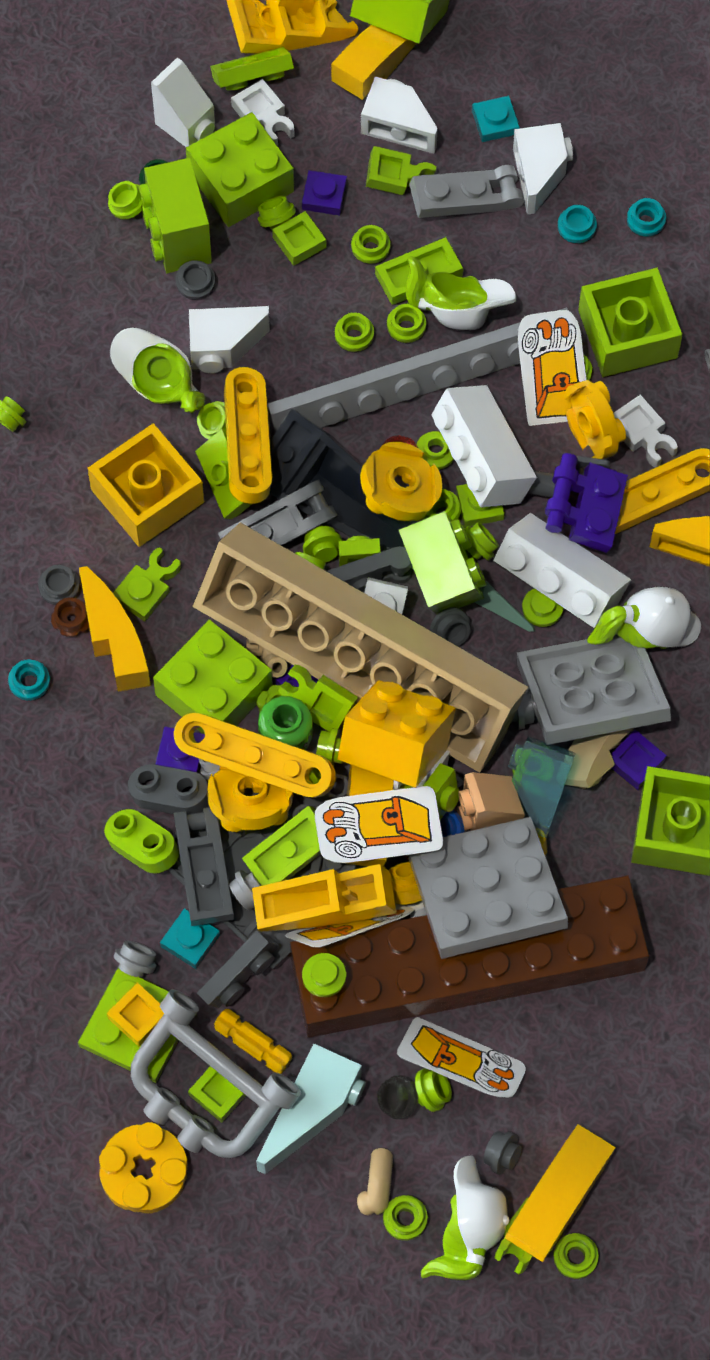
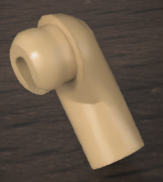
(273, 661)
(377, 1196)

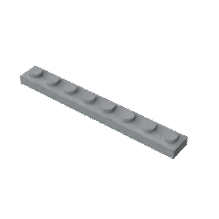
(402, 379)

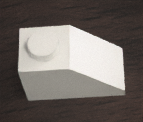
(182, 105)
(398, 116)
(540, 161)
(225, 335)

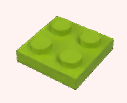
(109, 1042)

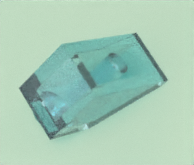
(540, 779)

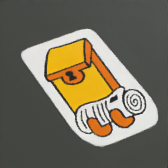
(549, 364)
(379, 825)
(329, 934)
(461, 1059)

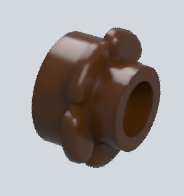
(66, 608)

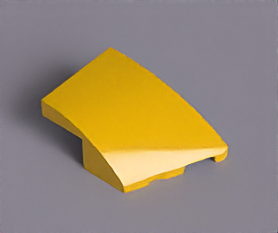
(287, 24)

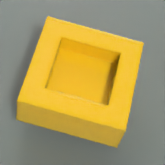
(136, 1014)

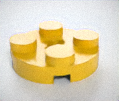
(593, 419)
(388, 497)
(242, 811)
(137, 1192)

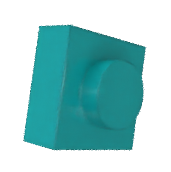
(495, 118)
(189, 941)

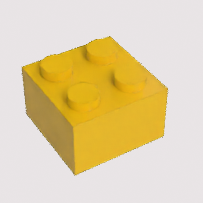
(146, 485)
(396, 733)

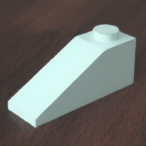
(326, 1089)

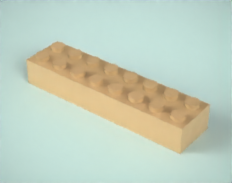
(353, 638)

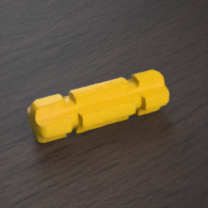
(253, 1041)

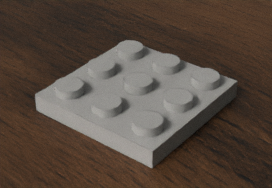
(592, 689)
(488, 888)

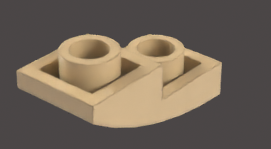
(593, 758)

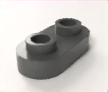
(165, 791)

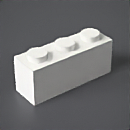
(483, 446)
(561, 569)

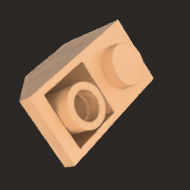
(488, 801)

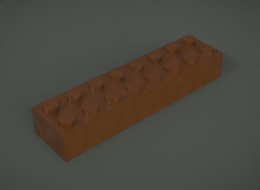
(400, 974)

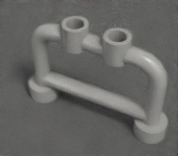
(165, 1105)

